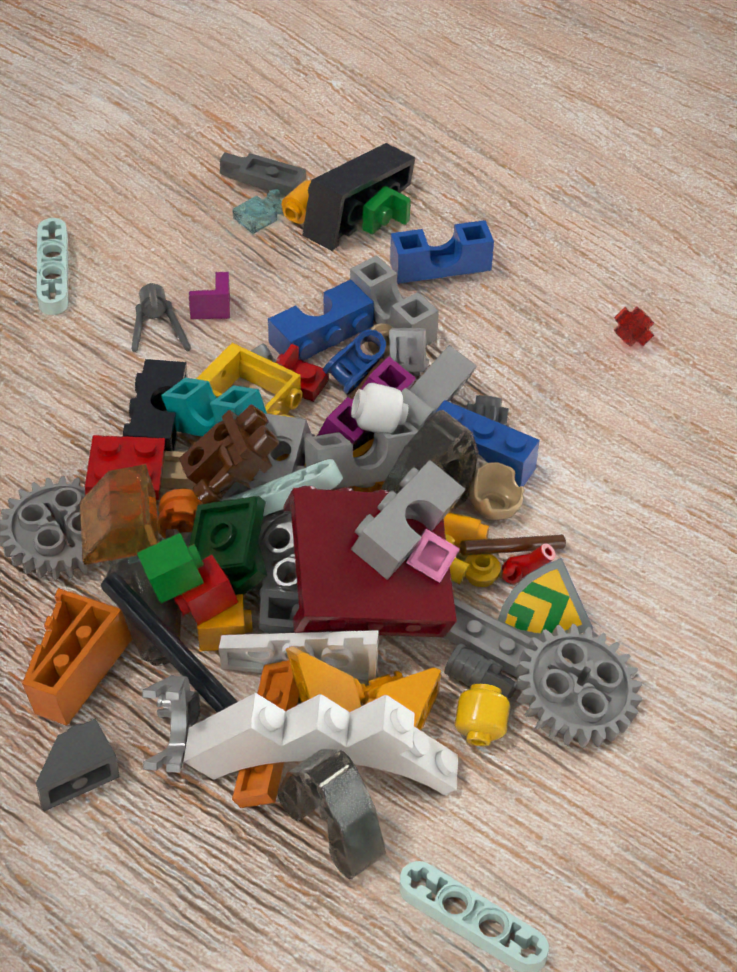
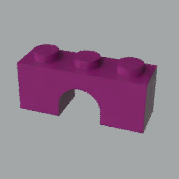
(340, 420)

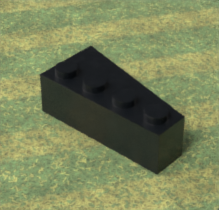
(340, 194)

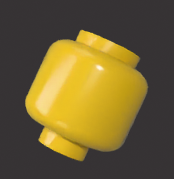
(482, 714)

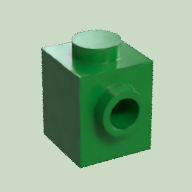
(171, 567)

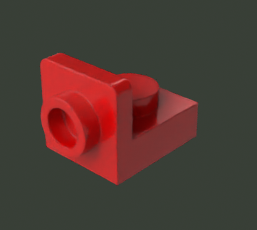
(312, 377)

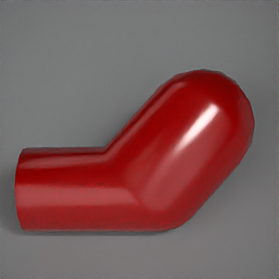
(519, 566)

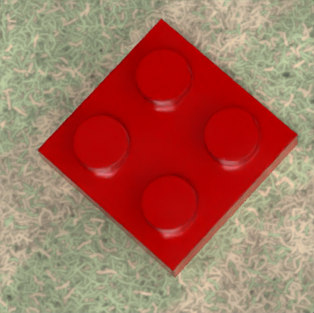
(121, 452)

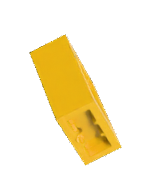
(242, 363)

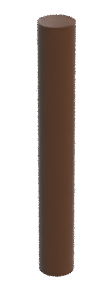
(510, 545)

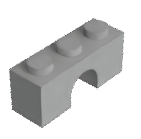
(380, 285)
(361, 470)
(388, 538)

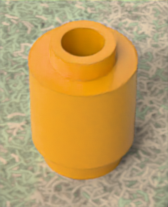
(295, 203)
(464, 528)

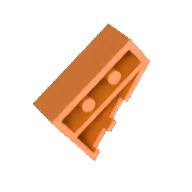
(74, 656)

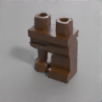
(229, 453)

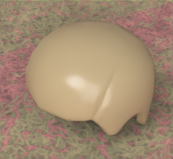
(495, 491)

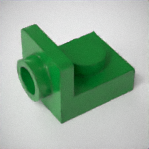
(383, 207)

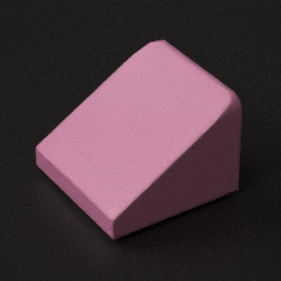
(432, 555)

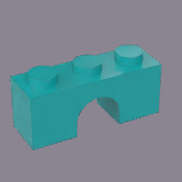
(199, 408)

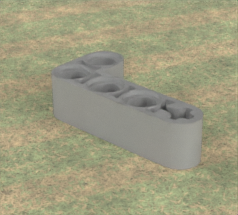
(437, 384)

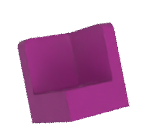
(211, 303)

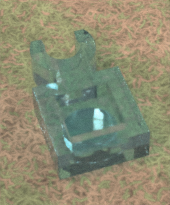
(259, 213)

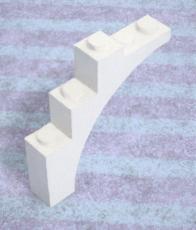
(372, 736)

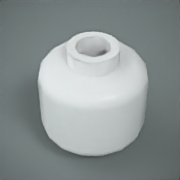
(379, 408)

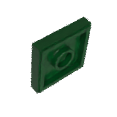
(229, 532)

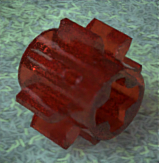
(634, 326)

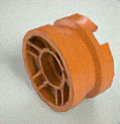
(177, 511)

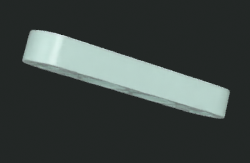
(52, 265)
(320, 475)
(478, 910)

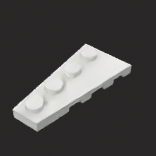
(347, 650)

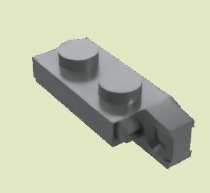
(262, 172)

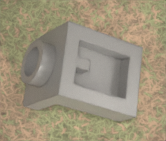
(409, 349)

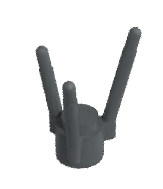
(154, 305)

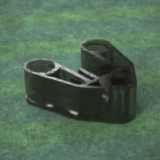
(446, 445)
(335, 787)

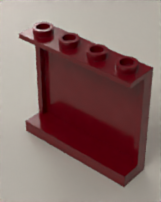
(342, 589)

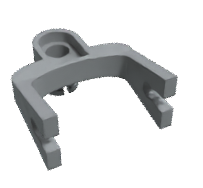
(183, 709)

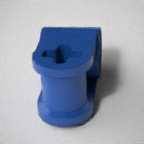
(351, 364)

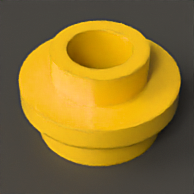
(482, 576)

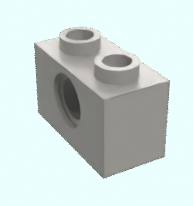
(291, 436)

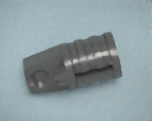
(475, 668)

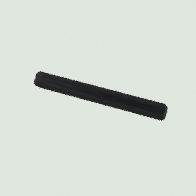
(167, 642)

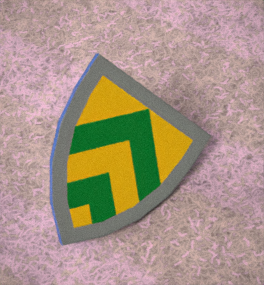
(544, 601)

